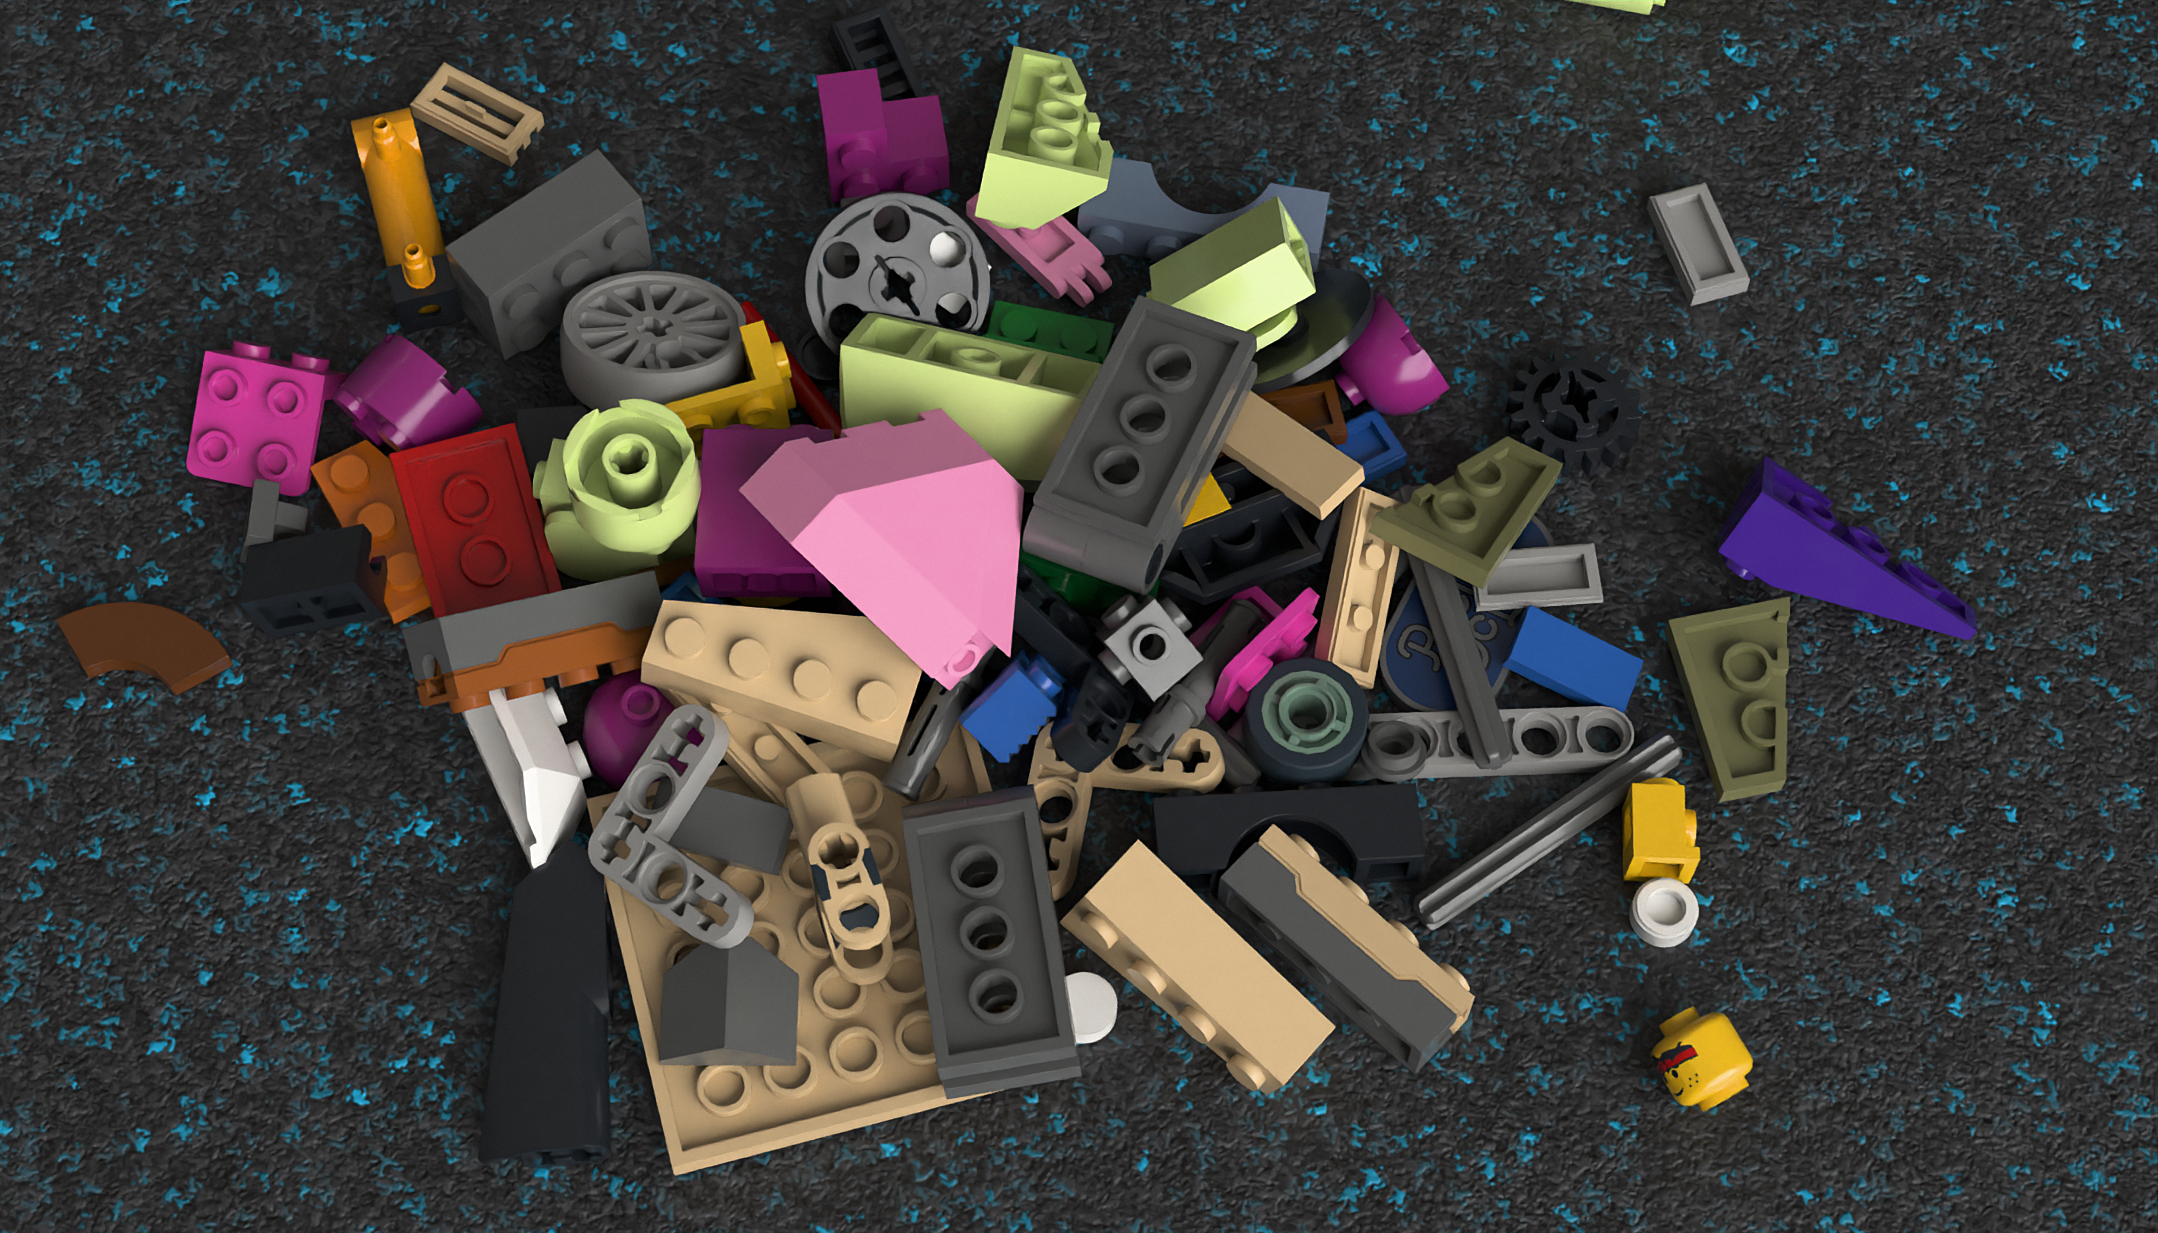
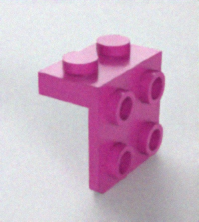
(259, 416)
(1277, 642)

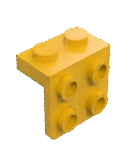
(756, 403)

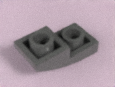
(731, 829)

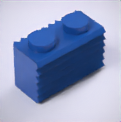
(1014, 705)

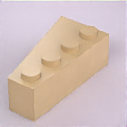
(788, 668)
(1198, 970)

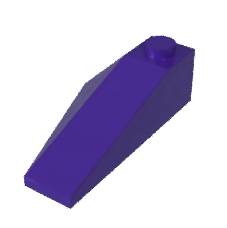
(1798, 545)

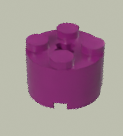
(404, 398)

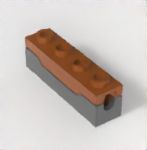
(533, 639)

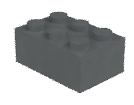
(546, 248)

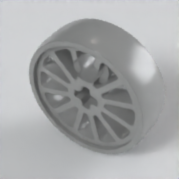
(650, 339)

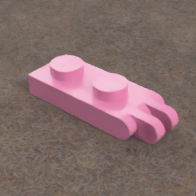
(1052, 255)

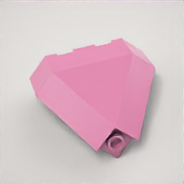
(908, 530)

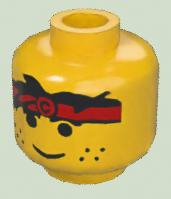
(1701, 1058)

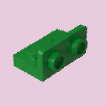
(1051, 331)

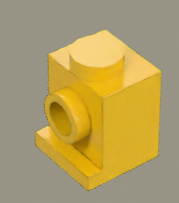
(1658, 832)

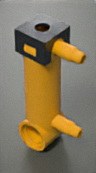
(407, 221)

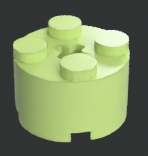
(633, 476)

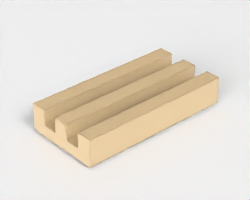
(465, 131)

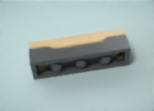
(1346, 947)

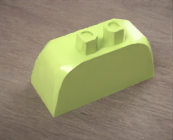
(998, 392)

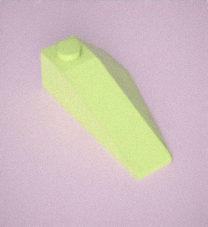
(1042, 145)

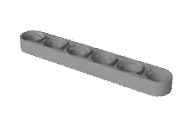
(1447, 759)

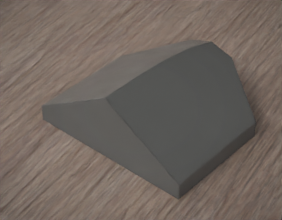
(729, 1008)

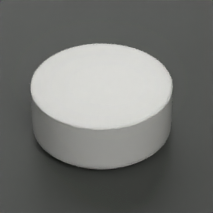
(1663, 912)
(1092, 1006)

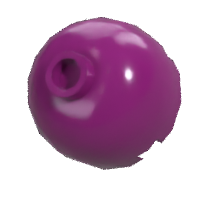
(1389, 367)
(621, 725)

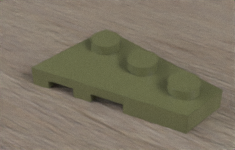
(1473, 515)
(1736, 692)

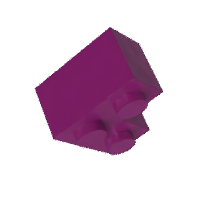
(878, 143)

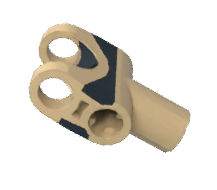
(842, 874)

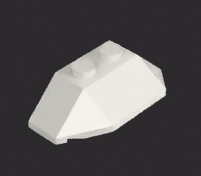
(532, 768)

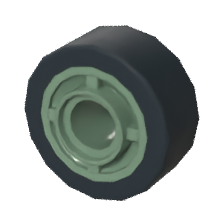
(1312, 690)

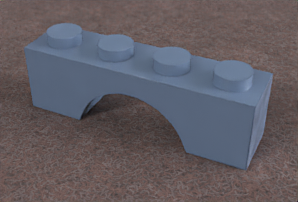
(1144, 222)

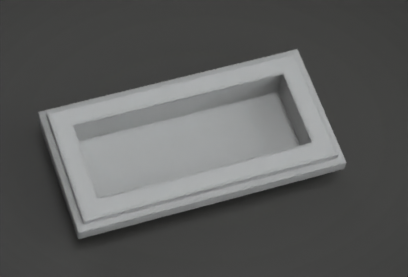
(1543, 579)

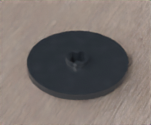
(1324, 330)

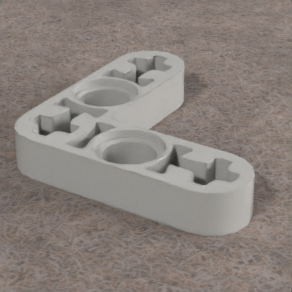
(650, 847)

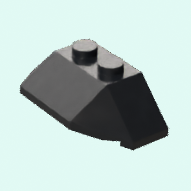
(1247, 544)

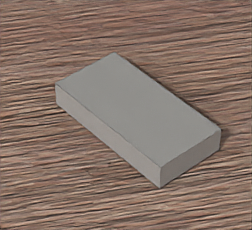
(1698, 244)

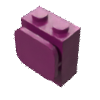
(735, 544)

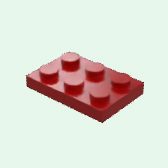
(475, 521)

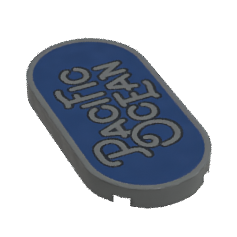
(1409, 653)

